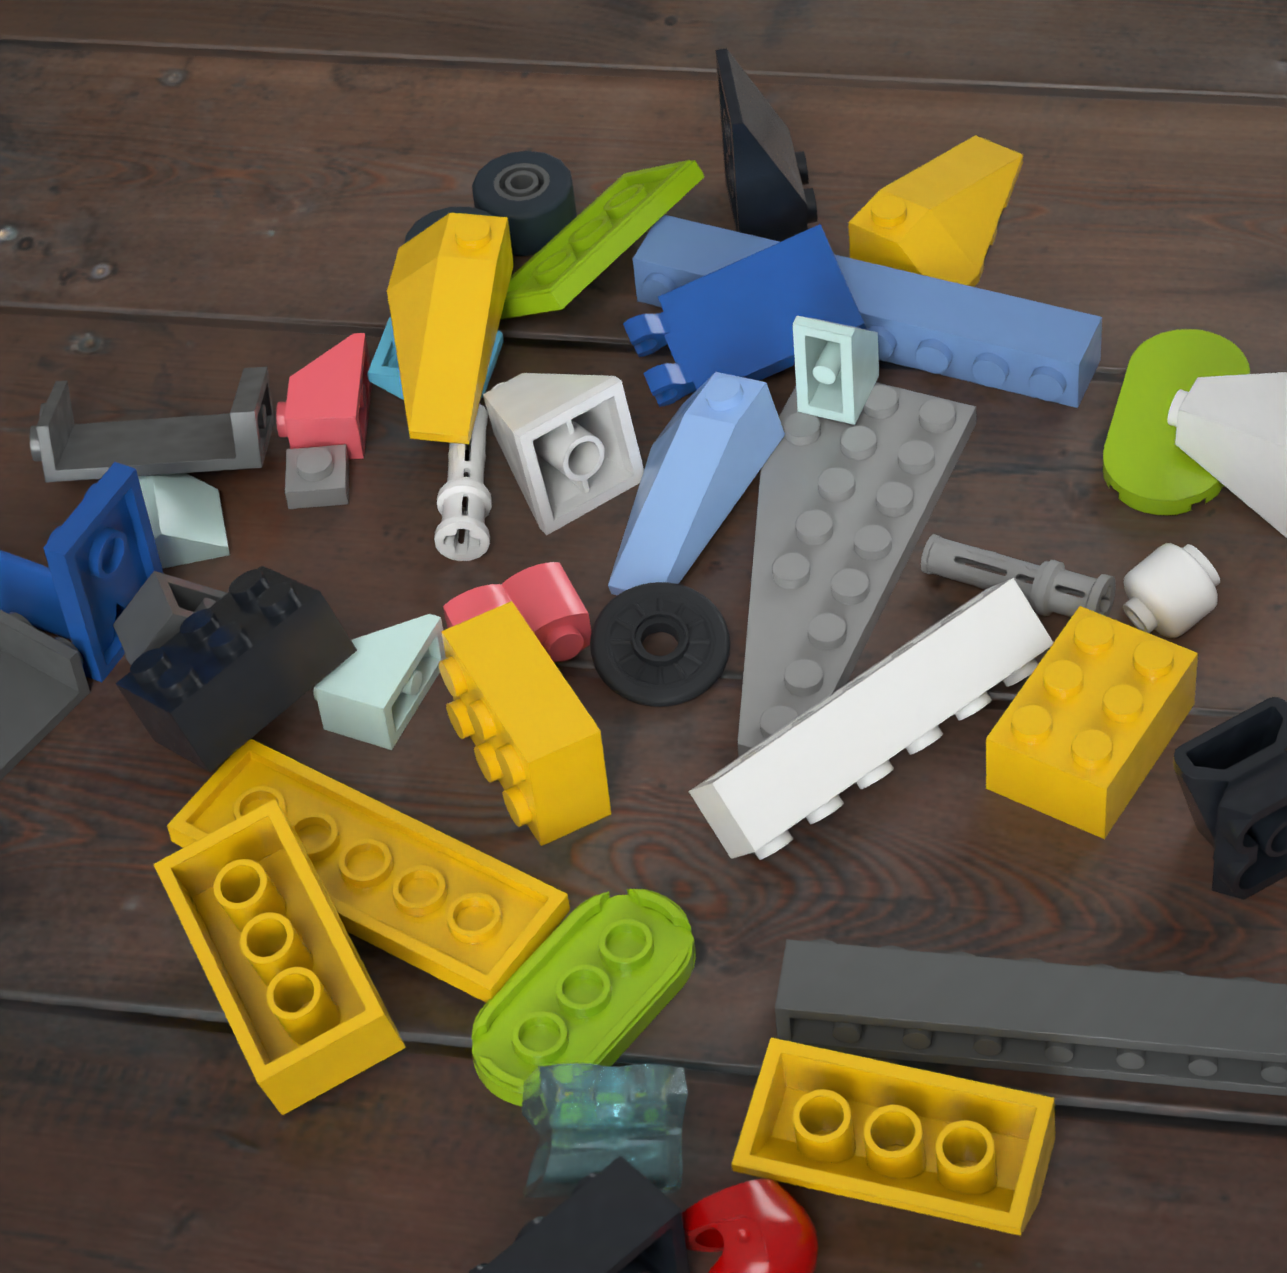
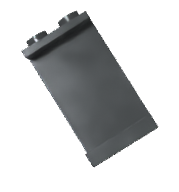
(158, 444)
(38, 686)

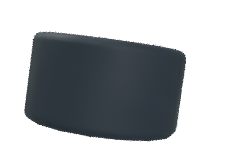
(531, 192)

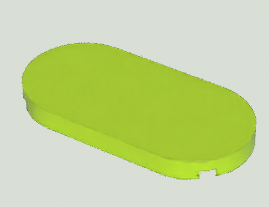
(1140, 444)
(585, 990)

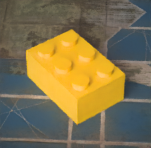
(1091, 721)
(525, 724)

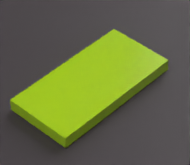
(597, 237)

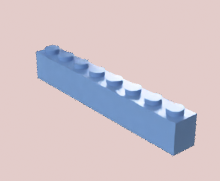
(917, 317)

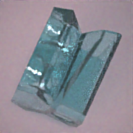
(599, 1113)

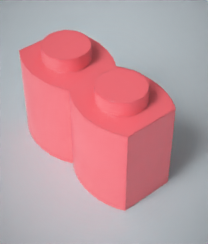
(543, 599)

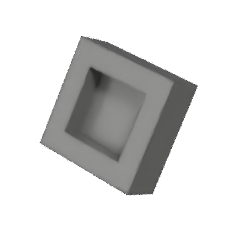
(317, 476)

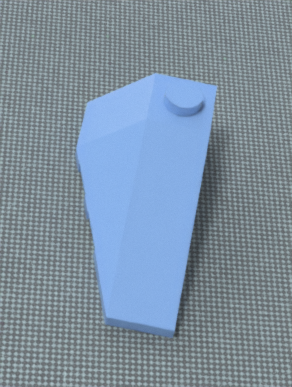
(695, 478)

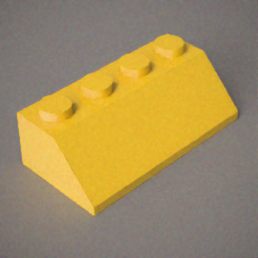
(897, 1136)

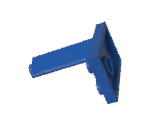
(92, 573)

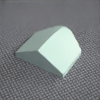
(184, 518)

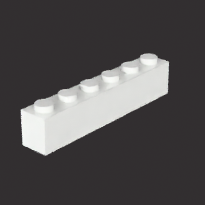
(871, 720)

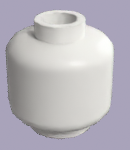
(1171, 590)

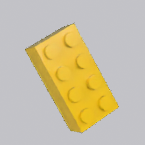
(278, 957)

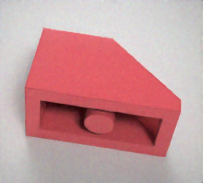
(329, 400)

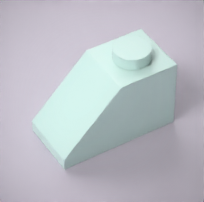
(834, 368)
(382, 682)

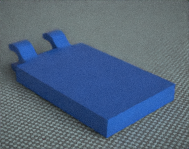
(743, 315)

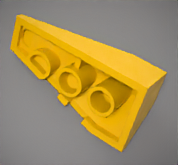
(939, 214)
(446, 318)

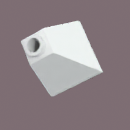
(1239, 436)
(565, 442)

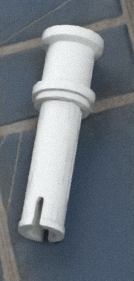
(478, 498)

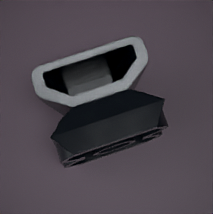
(1239, 796)

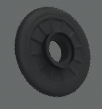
(667, 678)

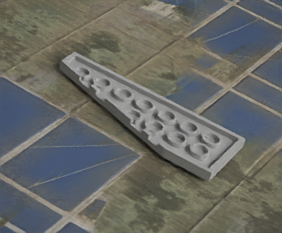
(832, 540)

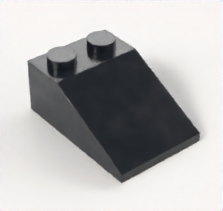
(759, 160)

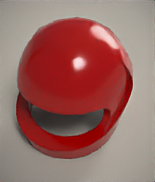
(756, 1229)

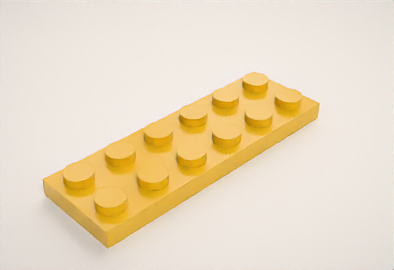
(388, 872)

